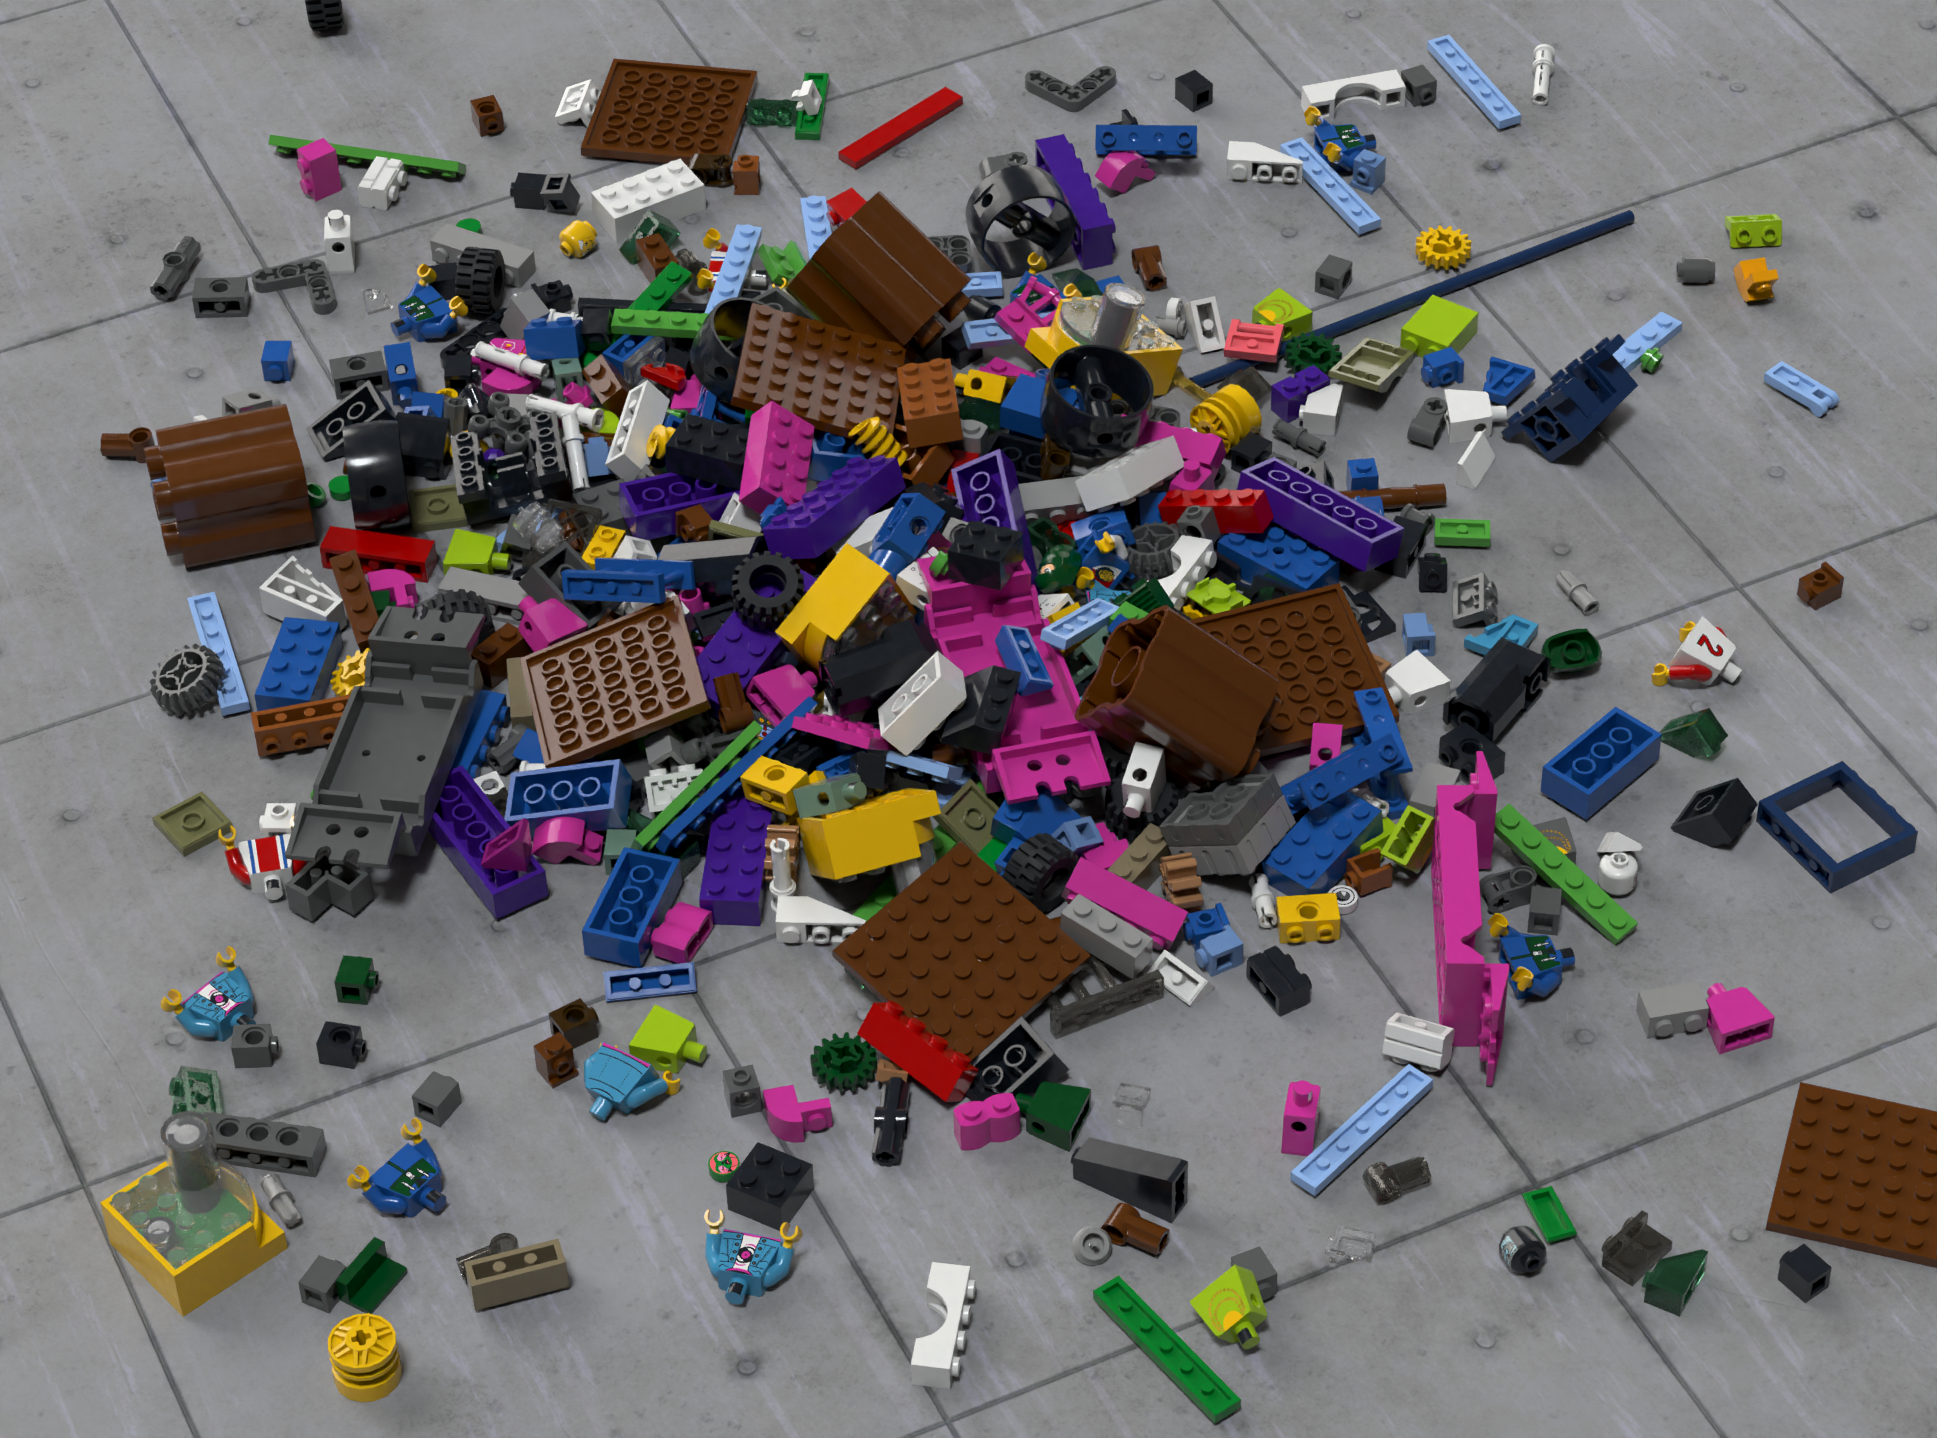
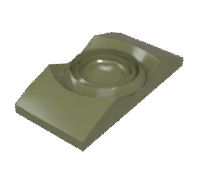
(1373, 365)

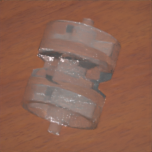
(540, 529)

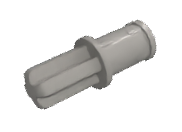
(1577, 592)
(280, 1199)

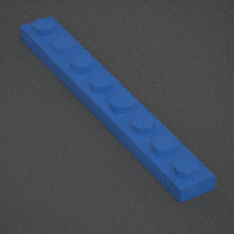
(731, 781)

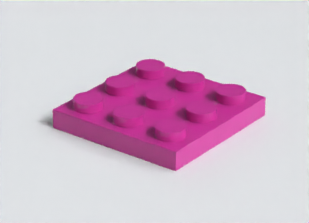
(843, 730)

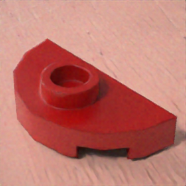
(669, 376)

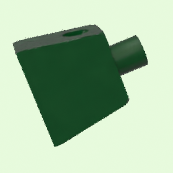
(1056, 1113)

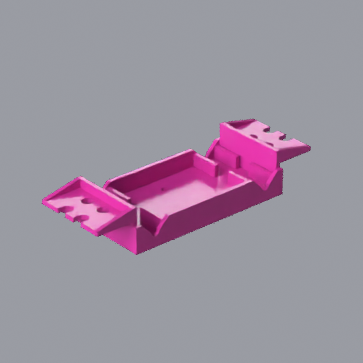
(1042, 736)
(1468, 989)

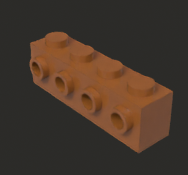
(297, 725)

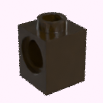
(575, 1023)

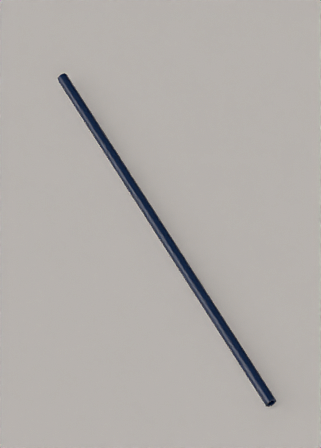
(1437, 289)

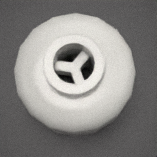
(1617, 873)

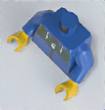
(1337, 143)
(1037, 265)
(426, 312)
(1532, 959)
(406, 1180)

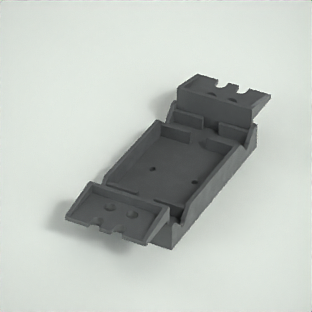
(407, 711)

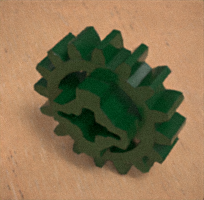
(1311, 351)
(843, 1062)

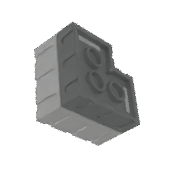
(1230, 826)

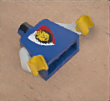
(1107, 559)

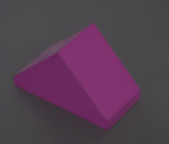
(509, 849)

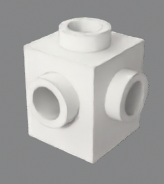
(277, 819)

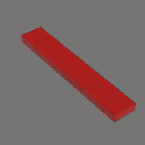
(900, 127)

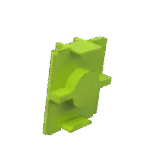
(1217, 596)

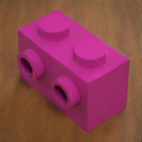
(319, 169)

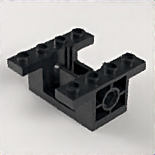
(515, 487)

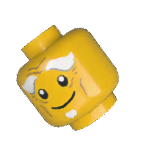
(578, 239)

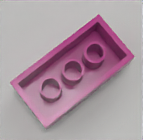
(775, 458)

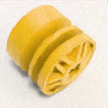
(1228, 414)
(364, 1357)

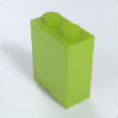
(1438, 327)

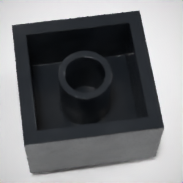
(985, 555)
(769, 1186)

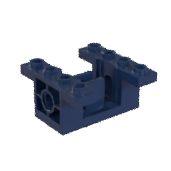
(1574, 401)

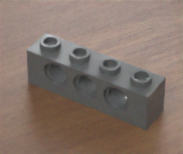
(268, 1144)

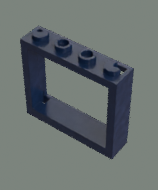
(1809, 854)

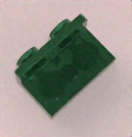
(772, 112)
(195, 1091)

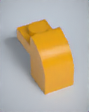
(1754, 279)

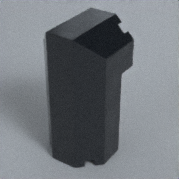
(715, 562)
(876, 670)
(1498, 688)

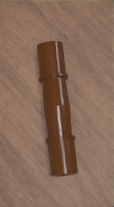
(1401, 496)

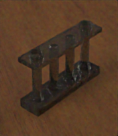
(1105, 1004)

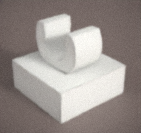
(809, 98)

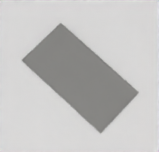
(488, 527)

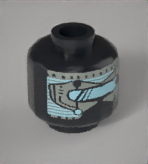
(1522, 1247)

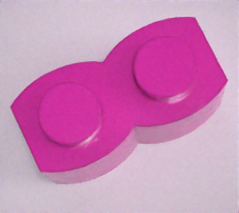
(682, 933)
(986, 1121)

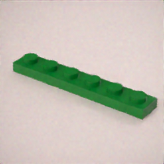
(654, 297)
(1167, 1349)

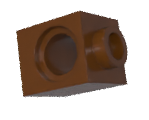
(487, 115)

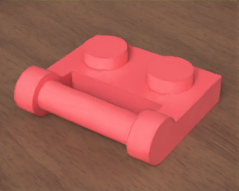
(1253, 341)

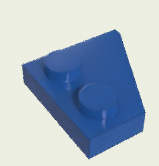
(1506, 380)

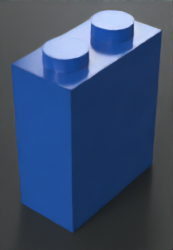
(1022, 406)

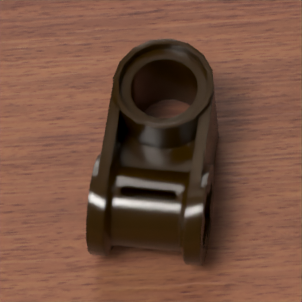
(711, 169)
(1053, 459)

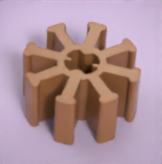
(789, 833)
(1181, 881)

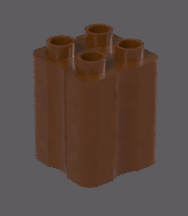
(882, 279)
(230, 487)
(1182, 692)

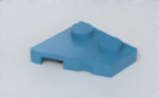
(1511, 628)

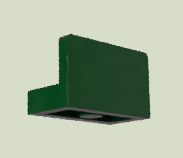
(369, 1278)

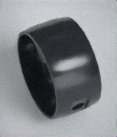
(1001, 199)
(709, 358)
(1096, 374)
(376, 475)

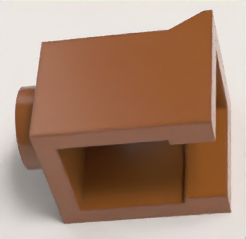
(746, 175)
(1365, 874)

